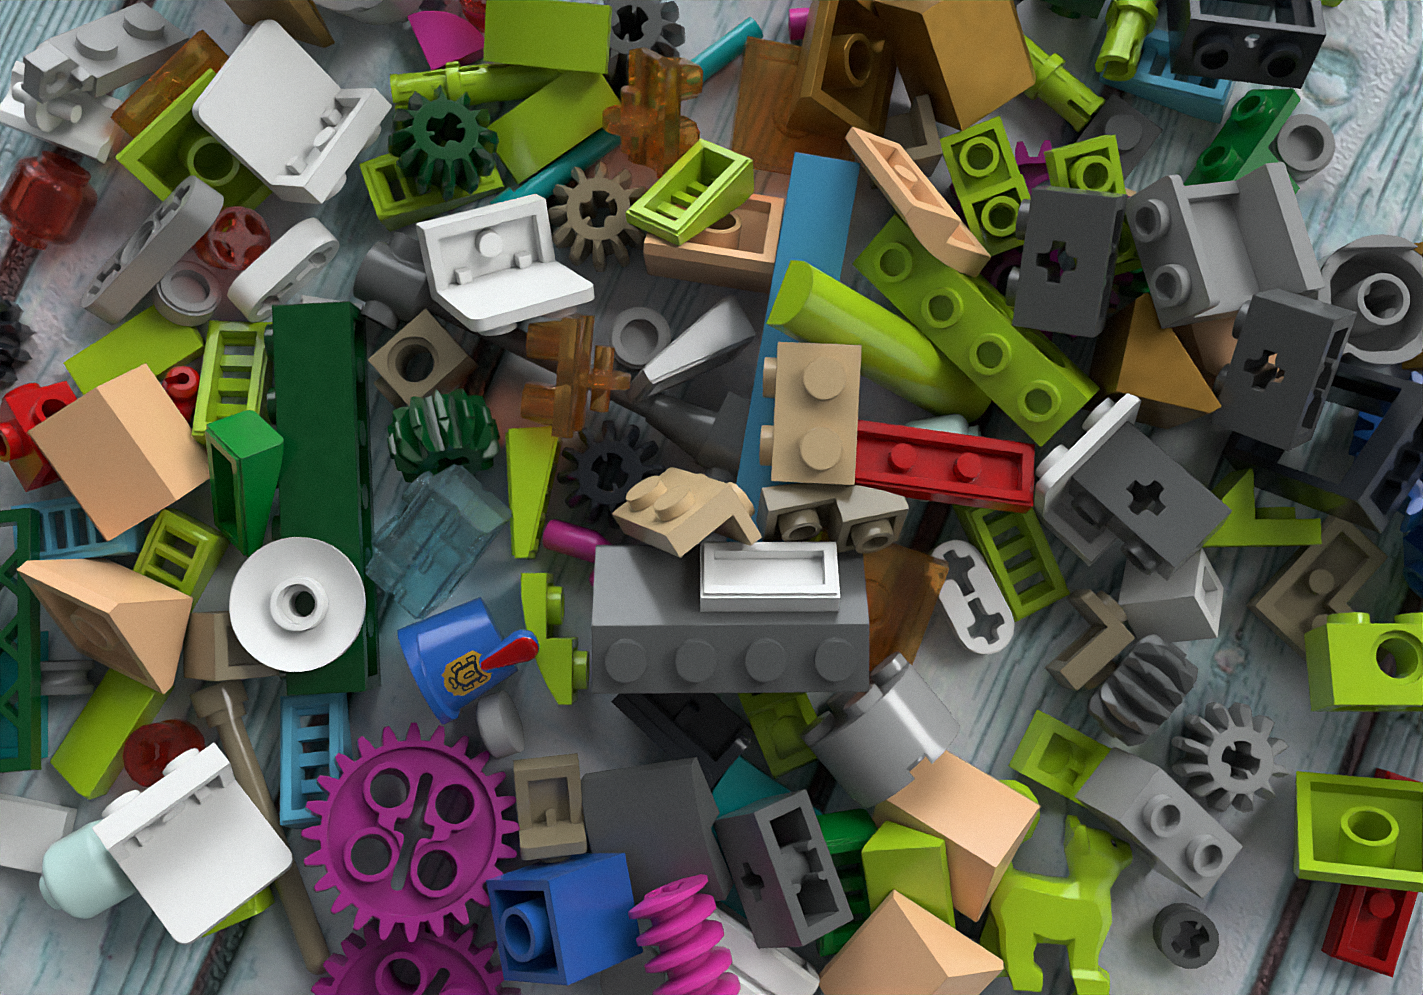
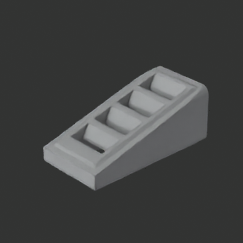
(703, 347)

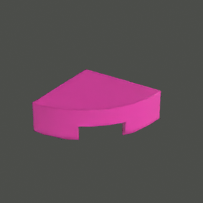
(446, 38)

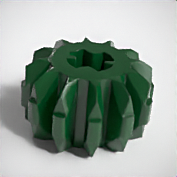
(425, 127)
(443, 433)

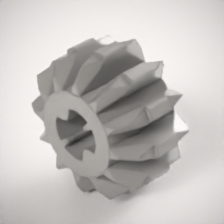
(1254, 760)

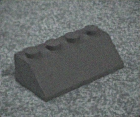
(658, 641)

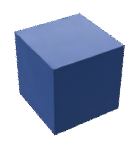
(564, 918)

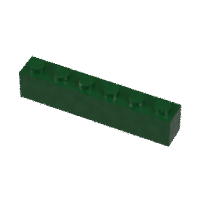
(326, 464)

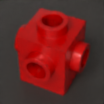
(20, 412)

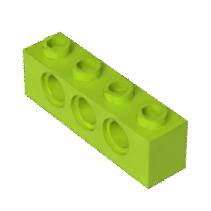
(976, 332)
(1345, 667)

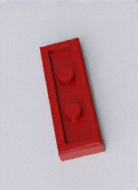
(945, 466)
(1370, 921)

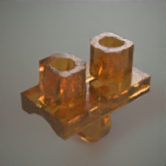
(651, 110)
(565, 402)

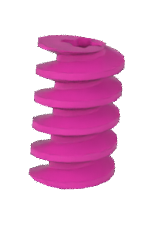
(686, 940)

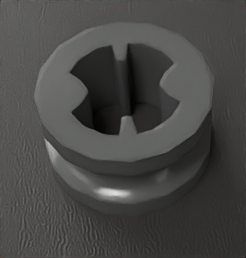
(66, 677)
(1202, 945)

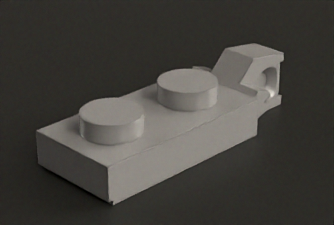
(102, 54)

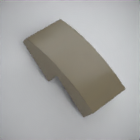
(850, 514)

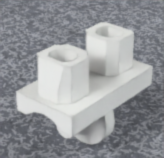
(69, 121)

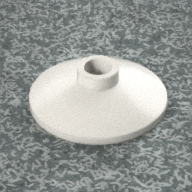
(265, 609)

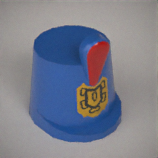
(462, 656)

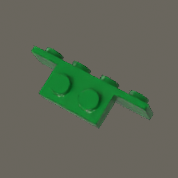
(1237, 150)

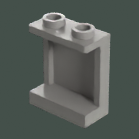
(1220, 244)

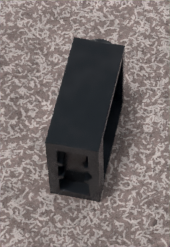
(1221, 50)
(1381, 471)

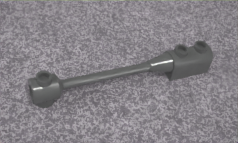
(397, 289)

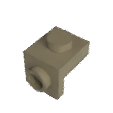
(1090, 656)
(549, 807)

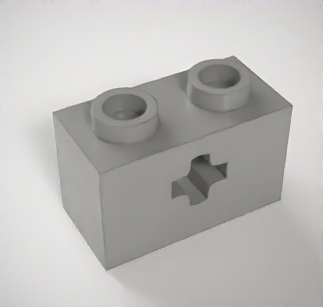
(1159, 821)

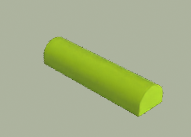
(893, 351)

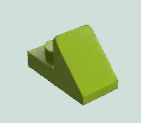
(1262, 525)

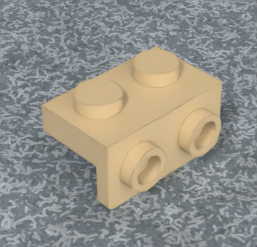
(813, 413)
(683, 509)

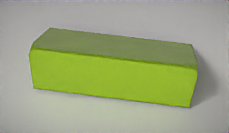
(94, 746)
(912, 866)

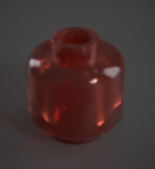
(47, 200)

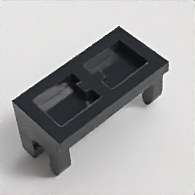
(690, 727)

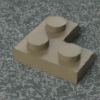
(1318, 583)

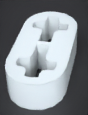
(283, 269)
(984, 592)

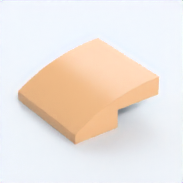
(918, 202)

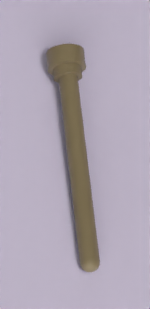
(223, 708)

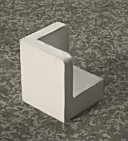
(1174, 609)

